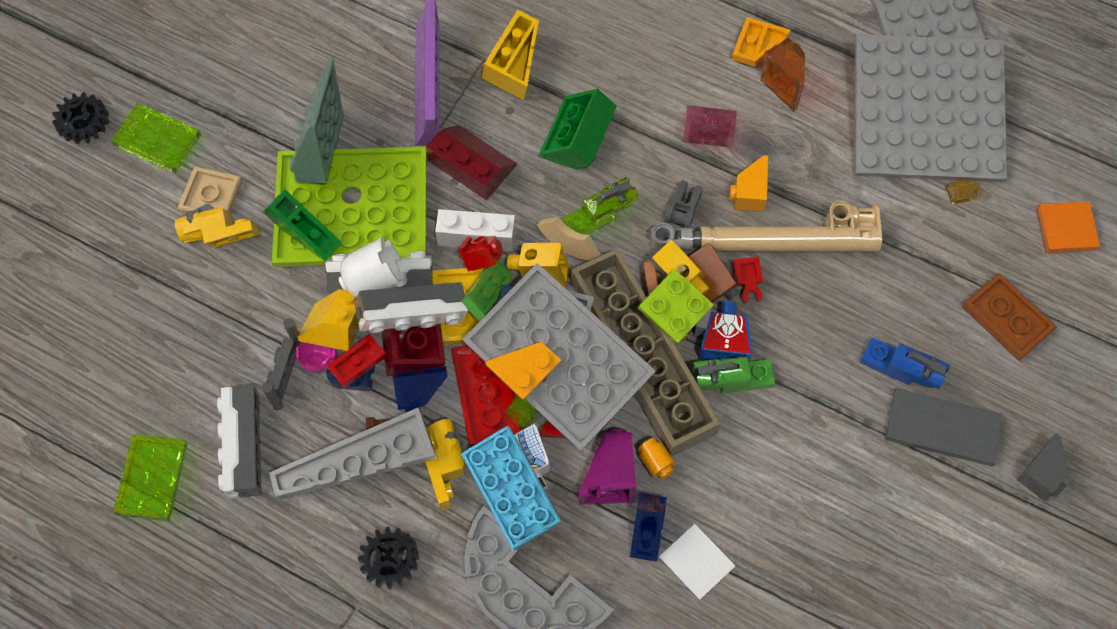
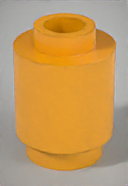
(656, 458)

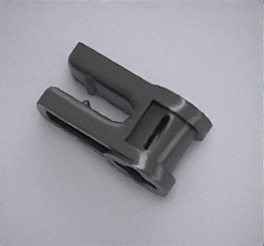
(682, 212)

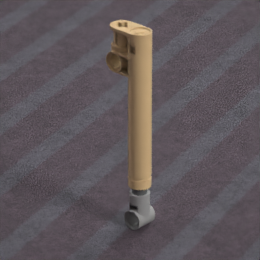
(855, 232)

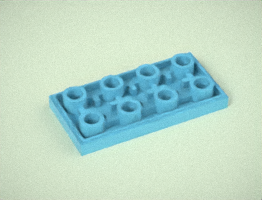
(511, 488)

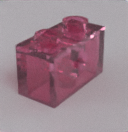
(709, 126)

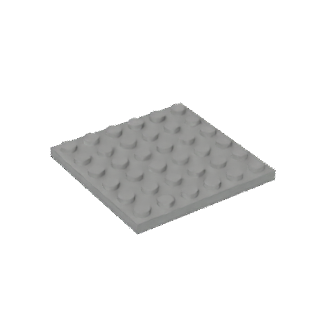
(930, 108)

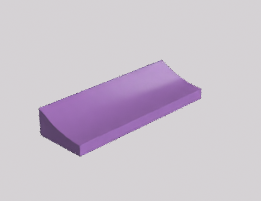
(427, 75)

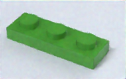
(486, 290)

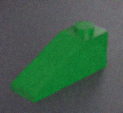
(301, 225)

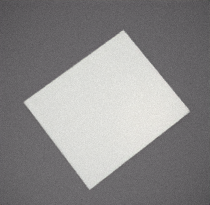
(697, 561)

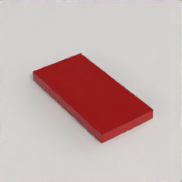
(482, 396)

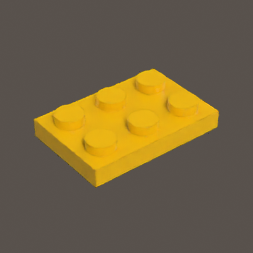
(455, 333)

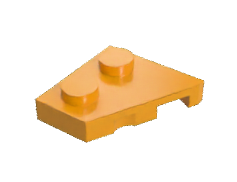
(524, 368)

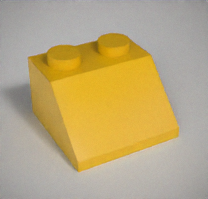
(332, 322)

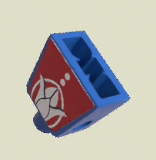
(726, 335)

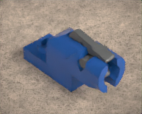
(905, 364)

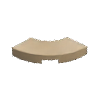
(574, 243)

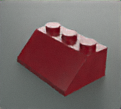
(469, 160)
(413, 349)

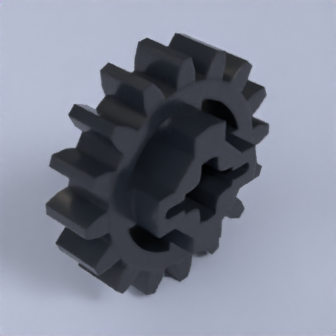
(80, 117)
(380, 566)

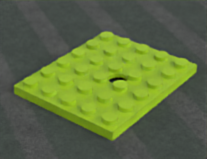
(389, 207)

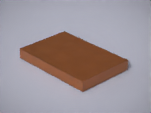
(1009, 317)

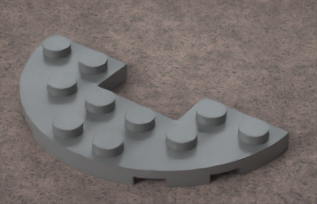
(512, 597)

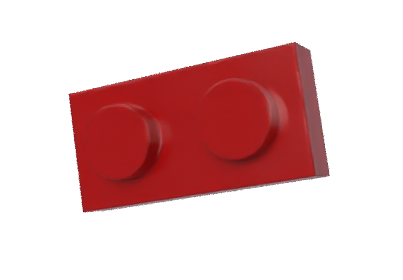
(356, 361)

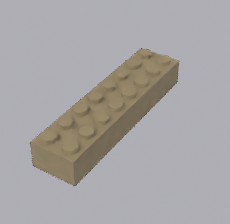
(671, 395)

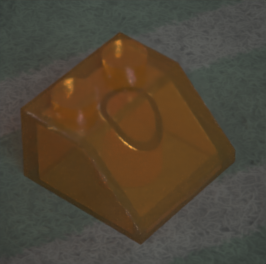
(785, 72)

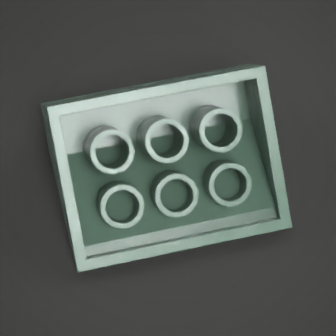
(319, 130)

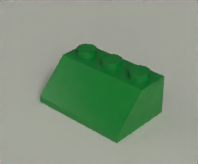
(578, 129)

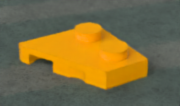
(757, 40)

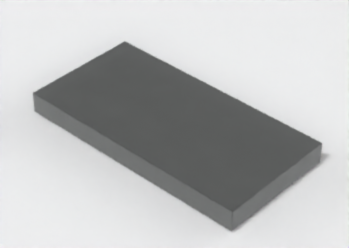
(944, 427)

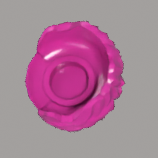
(314, 357)

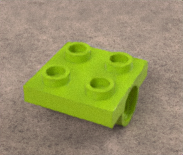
(675, 306)

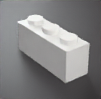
(456, 226)

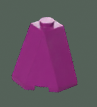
(611, 472)

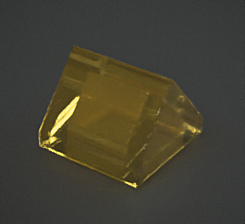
(962, 191)

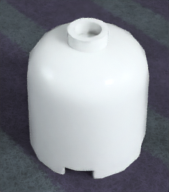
(372, 268)

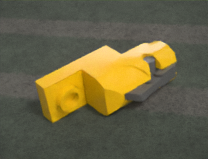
(214, 227)
(450, 463)

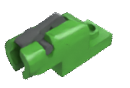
(733, 374)

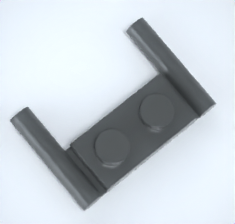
(284, 360)

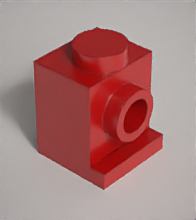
(480, 252)

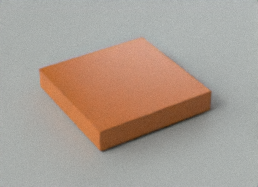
(1068, 227)

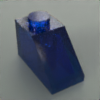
(417, 387)
(648, 527)

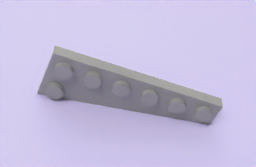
(372, 452)

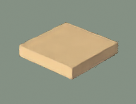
(209, 188)

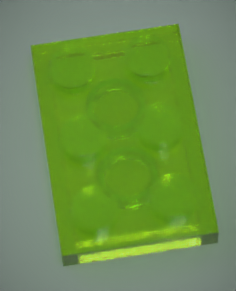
(156, 137)
(150, 477)

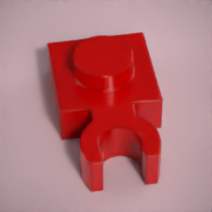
(748, 274)

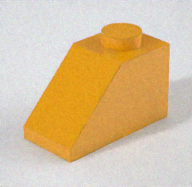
(751, 187)

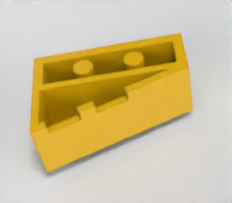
(512, 56)

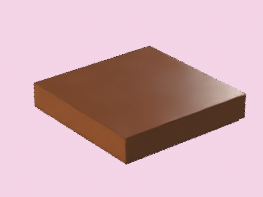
(716, 274)

